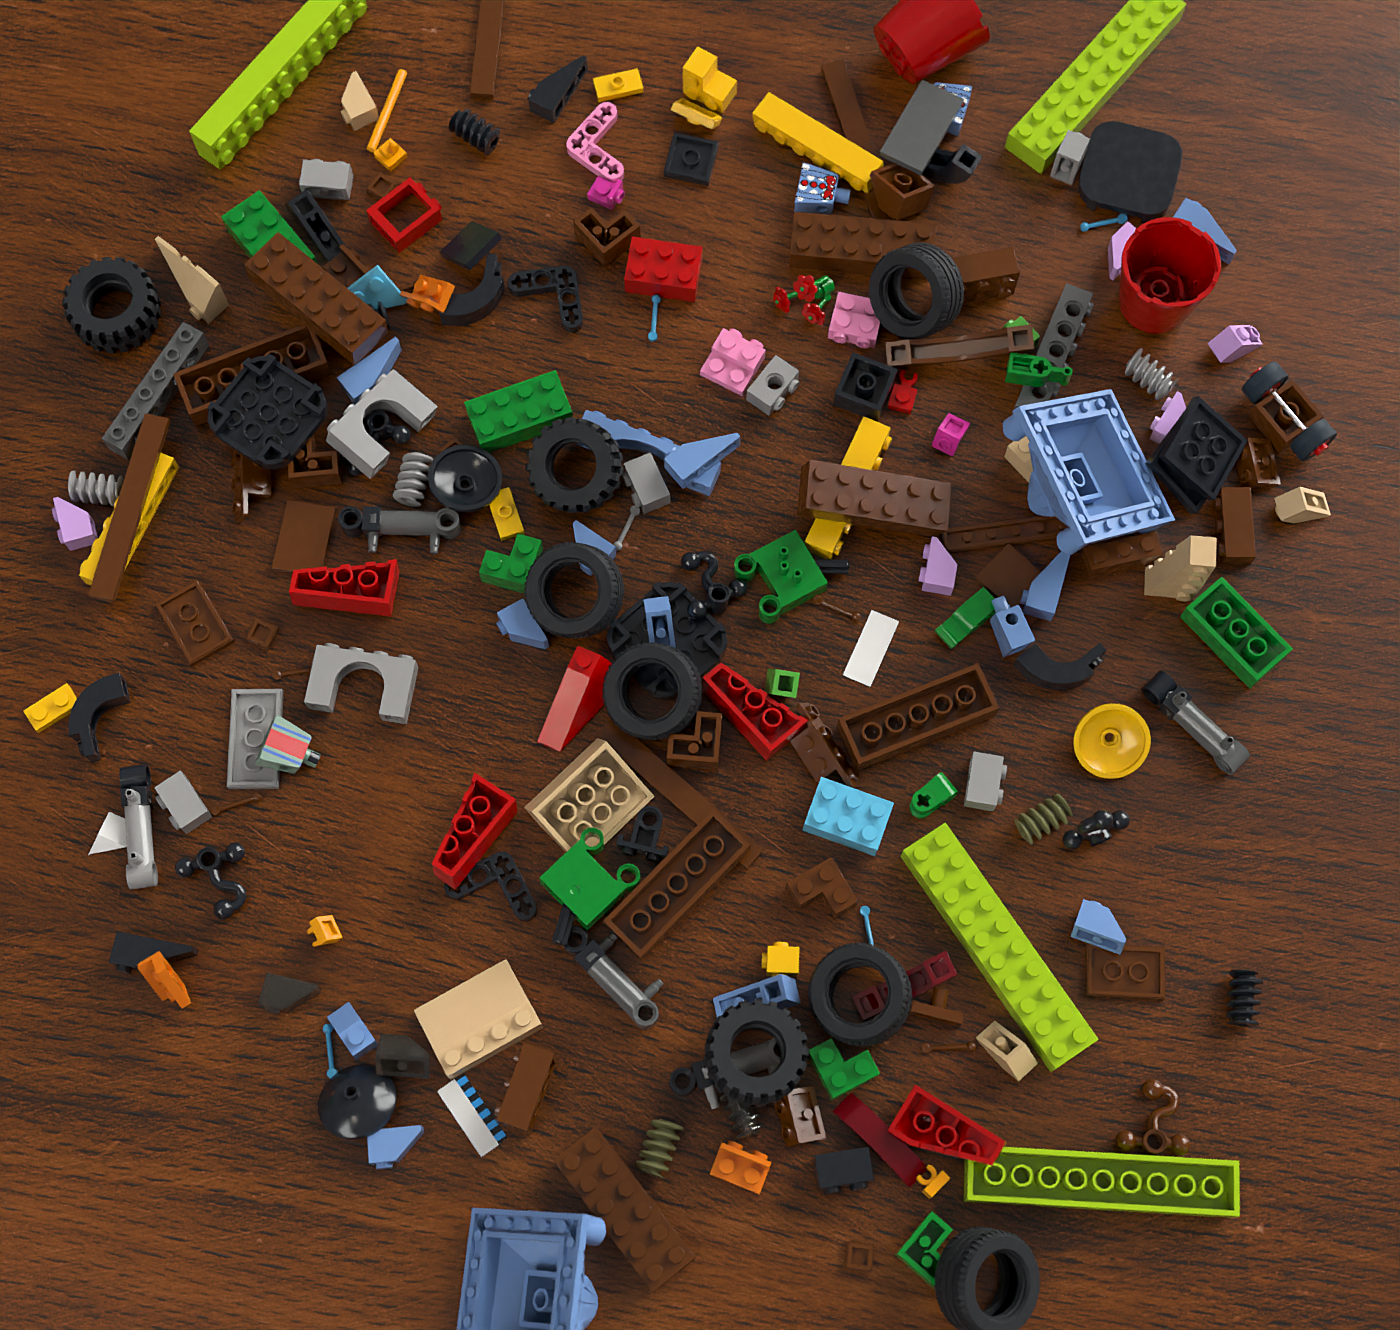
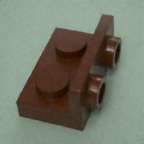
(346, 267)
(1257, 464)
(800, 1117)

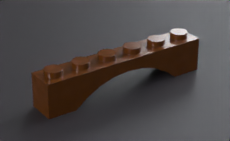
(960, 348)

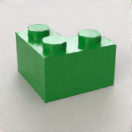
(511, 570)
(841, 1076)
(920, 1248)

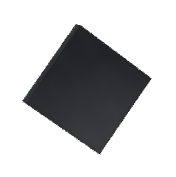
(691, 159)
(470, 245)

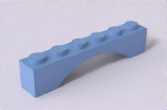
(643, 440)

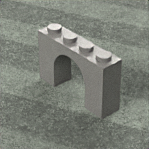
(390, 394)
(333, 664)

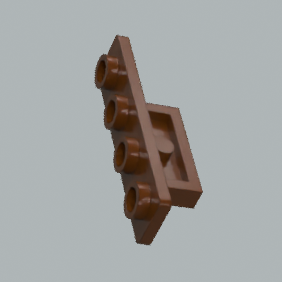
(248, 481)
(820, 751)

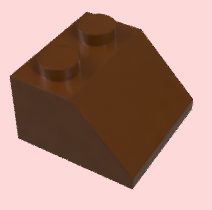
(900, 191)

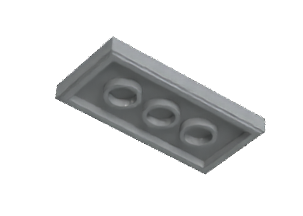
(249, 722)

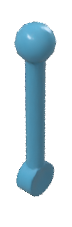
(1122, 218)
(652, 336)
(864, 911)
(327, 1029)

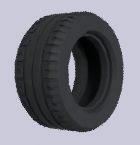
(887, 297)
(539, 587)
(616, 691)
(822, 990)
(957, 1276)

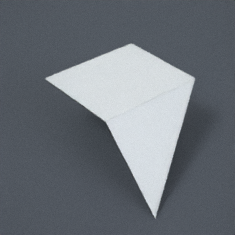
(111, 835)

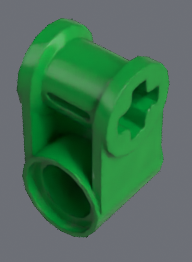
(934, 794)

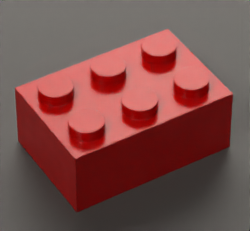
(663, 269)

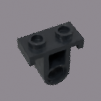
(644, 837)

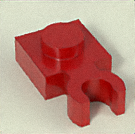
(903, 395)

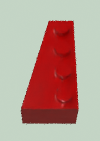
(347, 588)
(751, 710)
(473, 830)

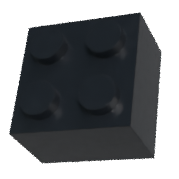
(865, 387)
(843, 1169)

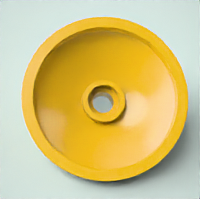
(1115, 756)

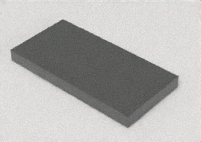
(921, 127)

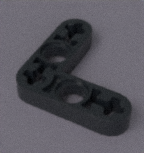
(555, 284)
(494, 874)

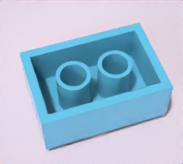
(848, 816)

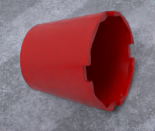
(929, 35)
(1166, 273)

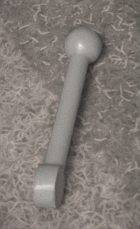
(634, 512)

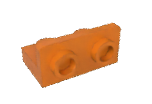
(429, 294)
(164, 979)
(741, 1167)

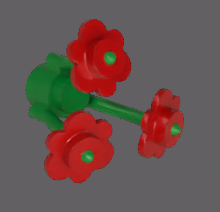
(807, 289)

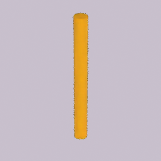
(386, 111)

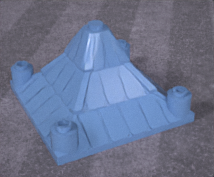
(1087, 469)
(528, 1271)

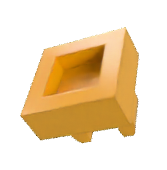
(390, 154)
(324, 930)
(934, 1183)

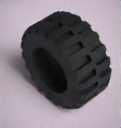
(101, 279)
(542, 465)
(755, 1017)

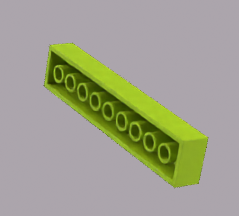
(272, 77)
(1092, 79)
(998, 947)
(1106, 1182)

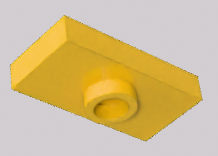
(618, 85)
(696, 114)
(506, 515)

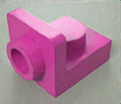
(606, 192)
(950, 434)

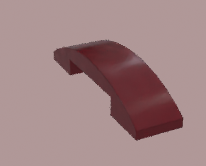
(922, 979)
(882, 1142)

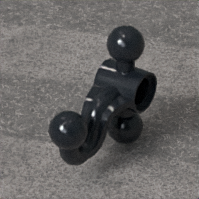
(399, 434)
(737, 588)
(1096, 828)
(234, 853)

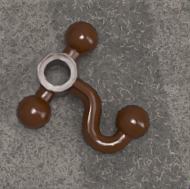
(1178, 1144)

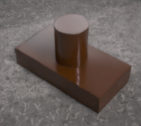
(936, 1010)

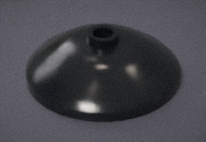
(465, 466)
(361, 1113)

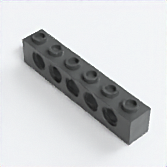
(1071, 300)
(155, 389)

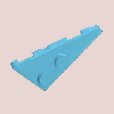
(377, 287)

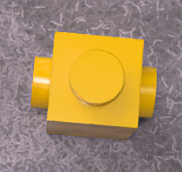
(781, 960)

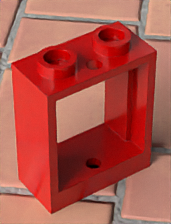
(414, 231)

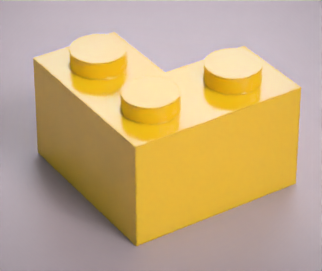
(706, 83)

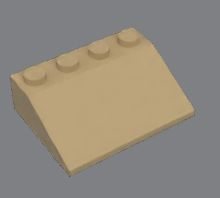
(589, 793)
(478, 1019)

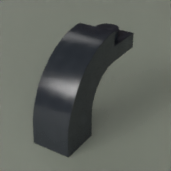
(952, 166)
(479, 303)
(1054, 675)
(90, 706)

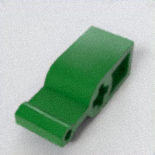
(1024, 370)
(967, 618)

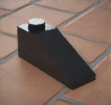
(555, 90)
(315, 224)
(132, 949)

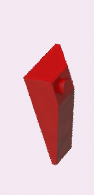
(576, 700)
(938, 1127)

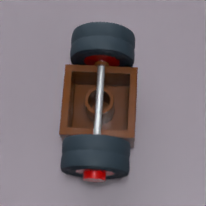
(1286, 413)

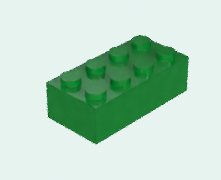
(256, 222)
(517, 411)
(1236, 632)

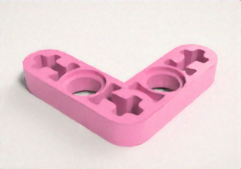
(589, 145)

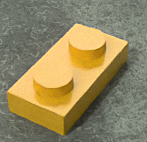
(51, 708)

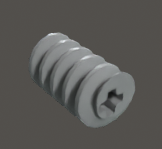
(1149, 375)
(410, 479)
(93, 489)

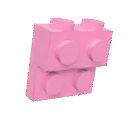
(854, 321)
(733, 361)

